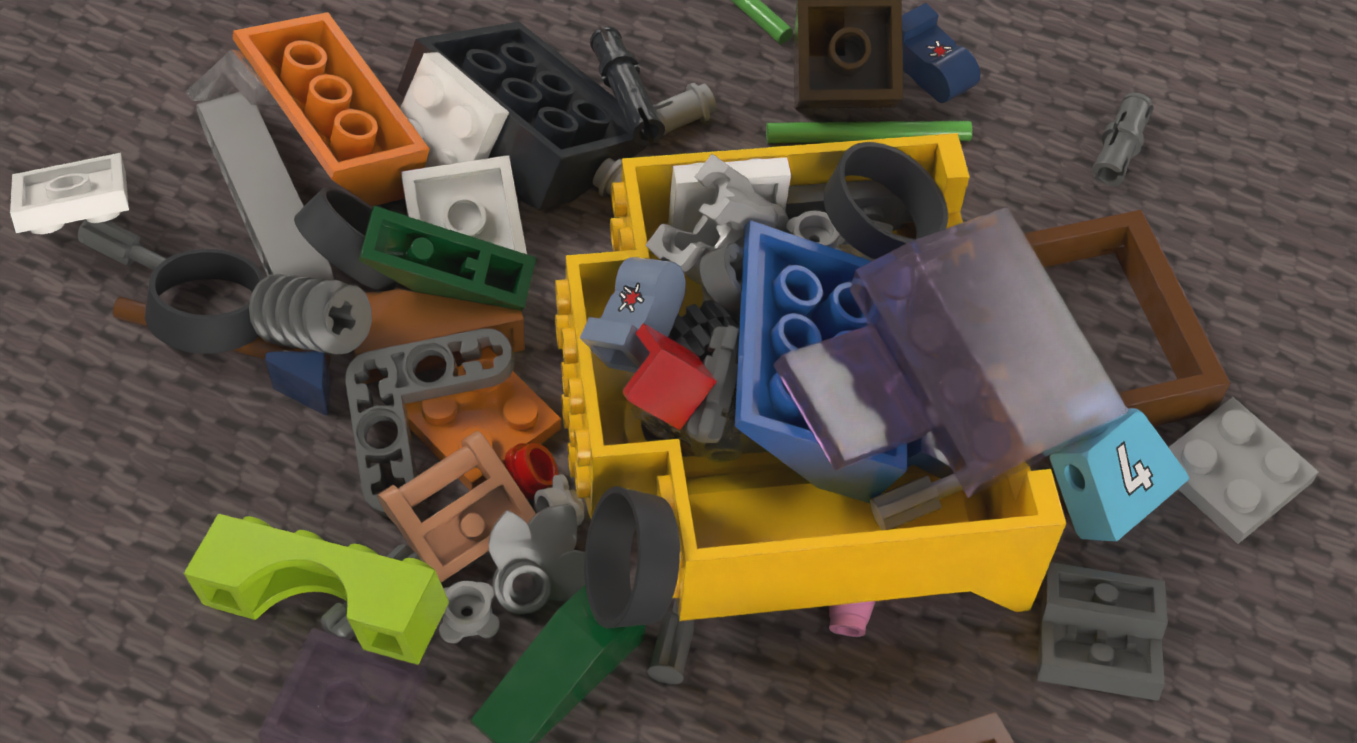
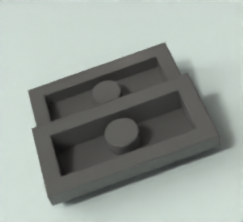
(1102, 631)

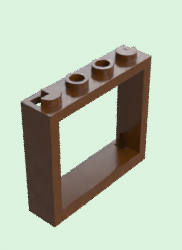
(1198, 371)

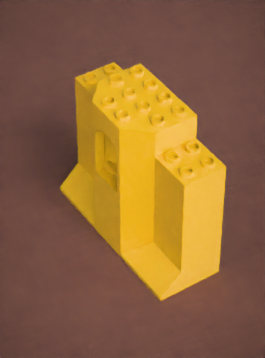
(752, 525)

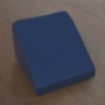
(301, 377)

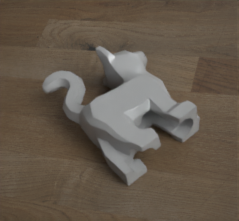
(721, 222)

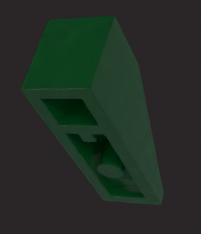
(445, 261)
(555, 673)

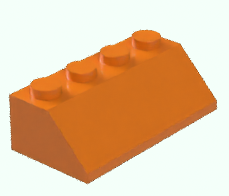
(336, 104)

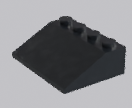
(557, 118)

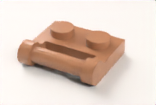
(462, 528)

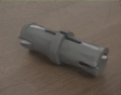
(1122, 139)

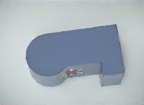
(644, 293)

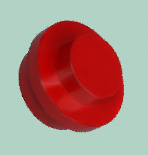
(531, 467)

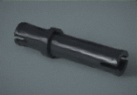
(621, 73)

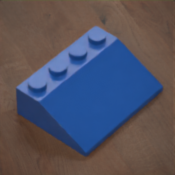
(789, 300)

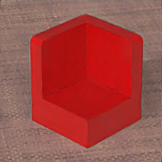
(669, 380)

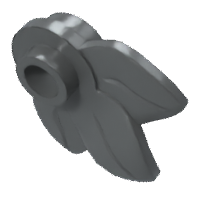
(540, 549)

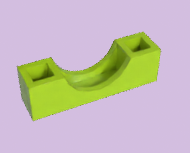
(252, 566)

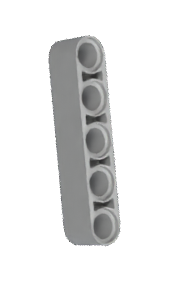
(260, 186)

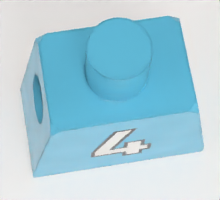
(1116, 477)

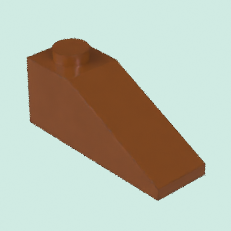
(413, 316)

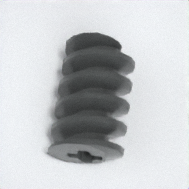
(310, 313)

